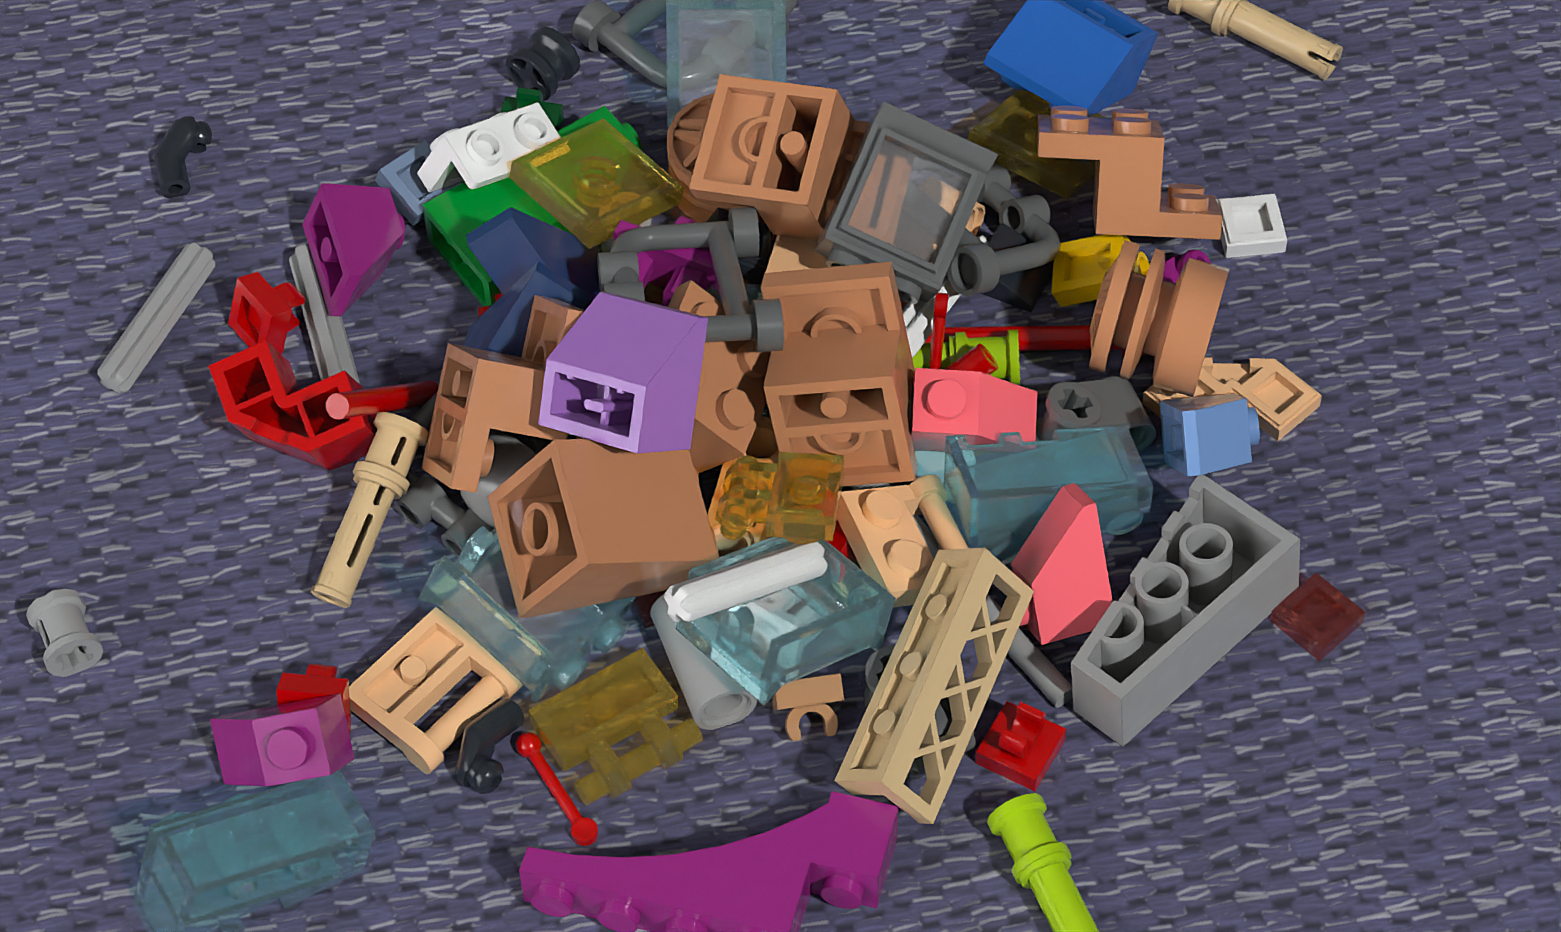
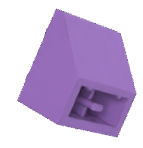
(626, 375)

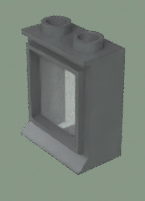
(905, 201)

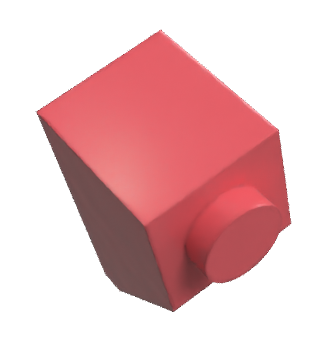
(967, 405)
(1064, 569)

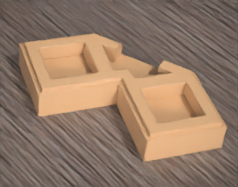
(1270, 387)

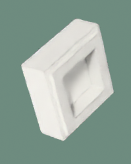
(1251, 226)

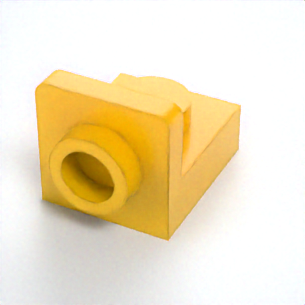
(1083, 264)

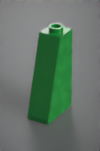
(465, 209)

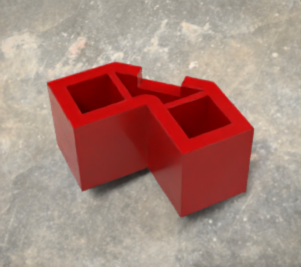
(271, 409)

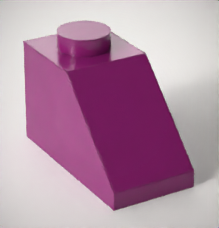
(351, 240)
(283, 742)

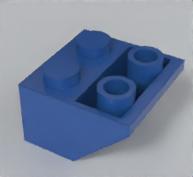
(1072, 52)

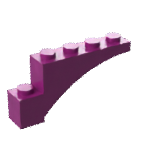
(731, 887)

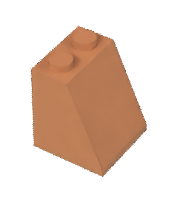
(599, 525)

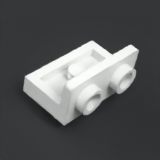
(486, 149)

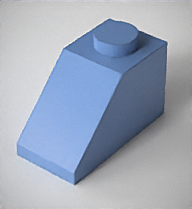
(1208, 433)

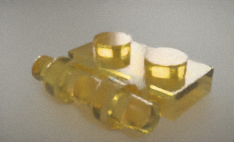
(793, 496)
(607, 709)

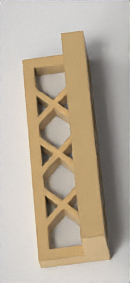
(929, 668)

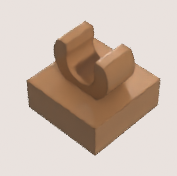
(809, 696)

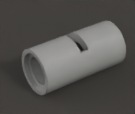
(708, 690)

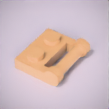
(887, 538)
(416, 676)

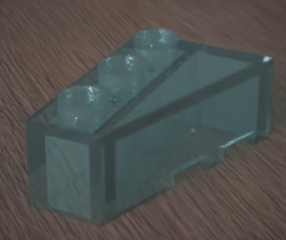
(1007, 486)
(249, 851)

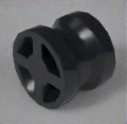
(543, 62)

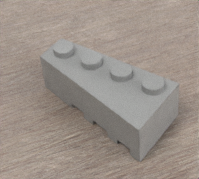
(1184, 609)

